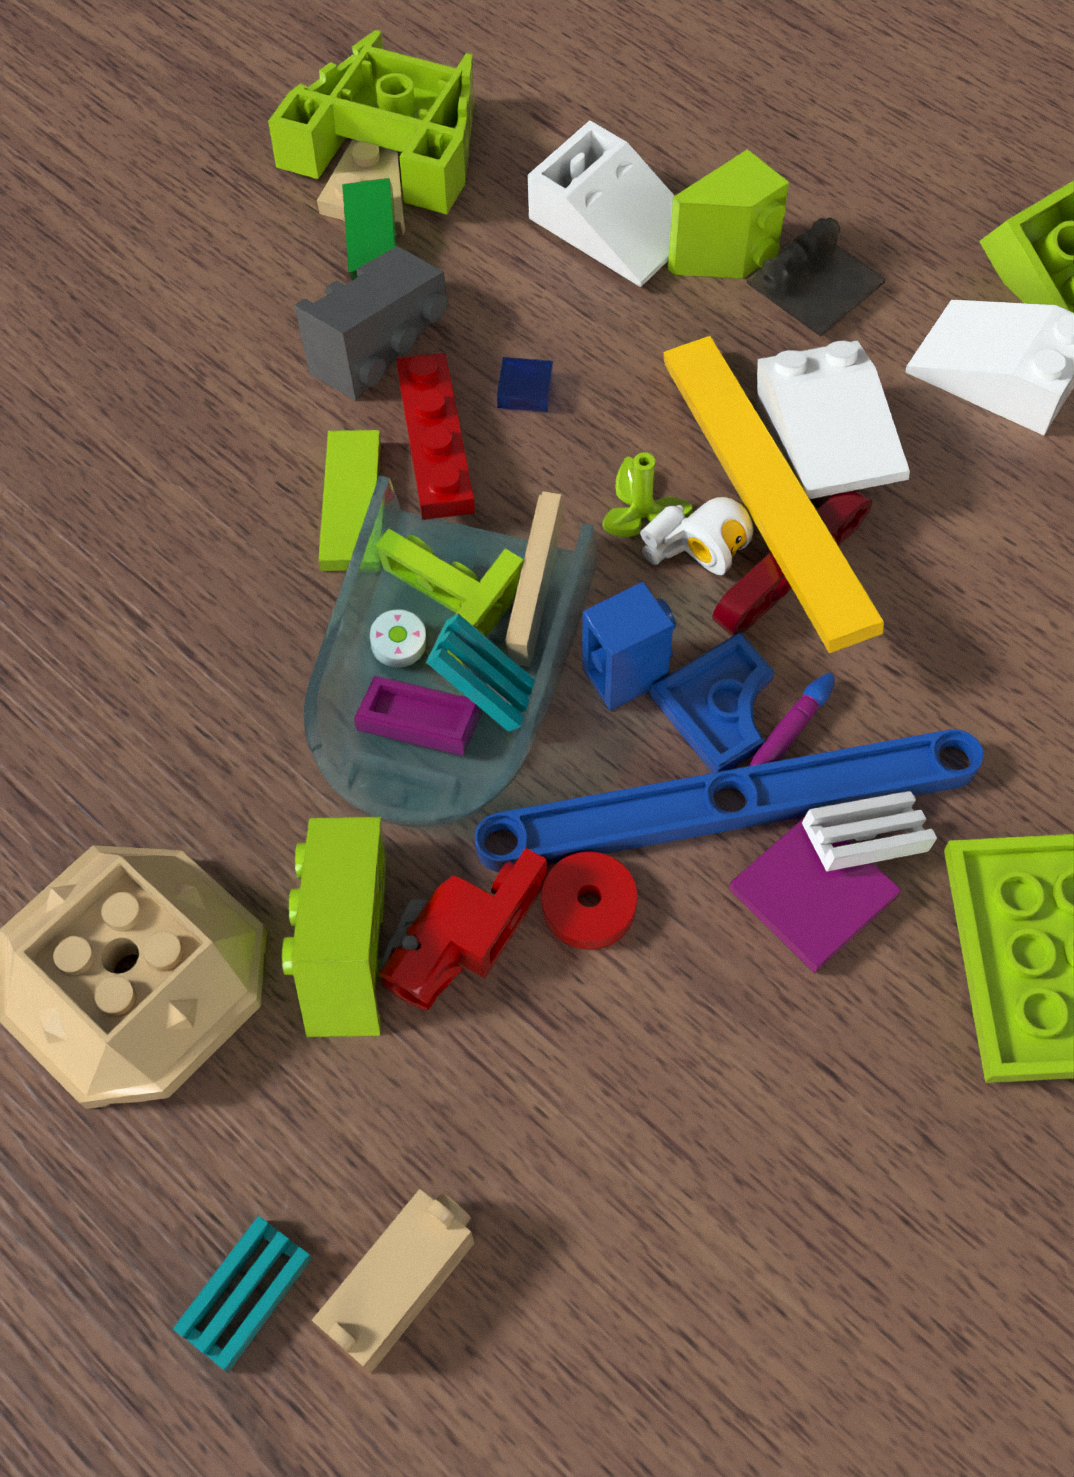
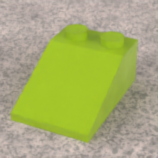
(1037, 251)

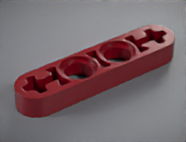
(767, 583)

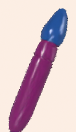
(777, 743)

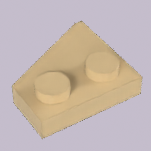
(358, 164)

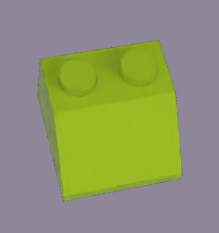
(728, 220)

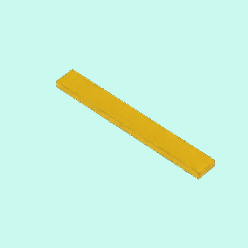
(774, 497)

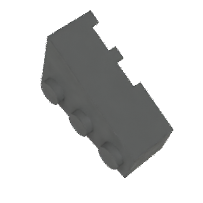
(370, 320)

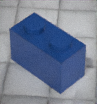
(627, 644)

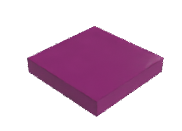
(806, 905)

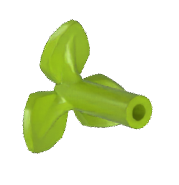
(635, 488)

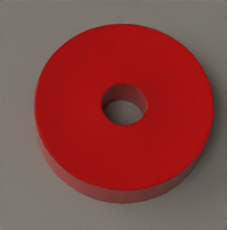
(589, 926)

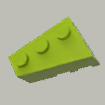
(337, 926)

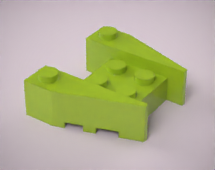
(386, 103)

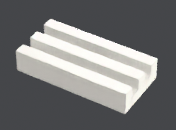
(864, 821)

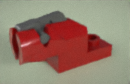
(457, 928)

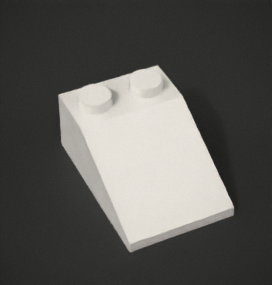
(1002, 358)
(830, 418)

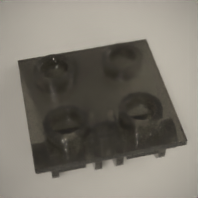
(816, 278)

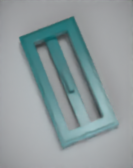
(487, 666)
(222, 1279)

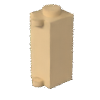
(396, 1278)

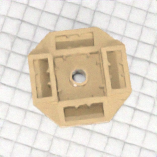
(142, 1028)

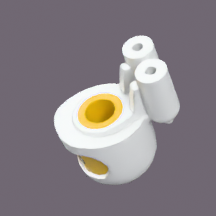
(708, 535)

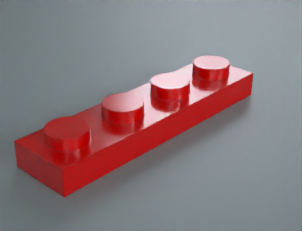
(435, 437)

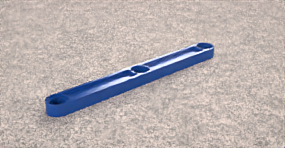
(771, 791)

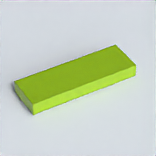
(348, 487)

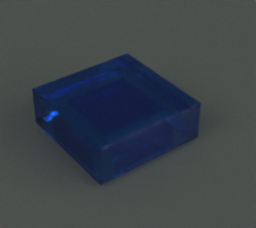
(525, 384)

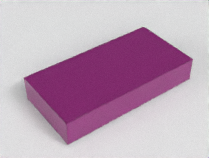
(418, 715)

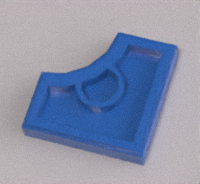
(714, 702)

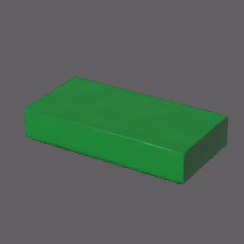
(368, 221)

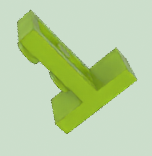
(453, 584)

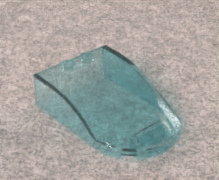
(402, 779)

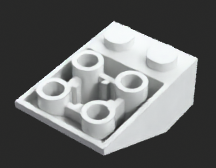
(604, 203)

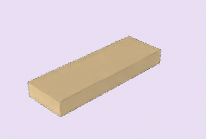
(535, 579)

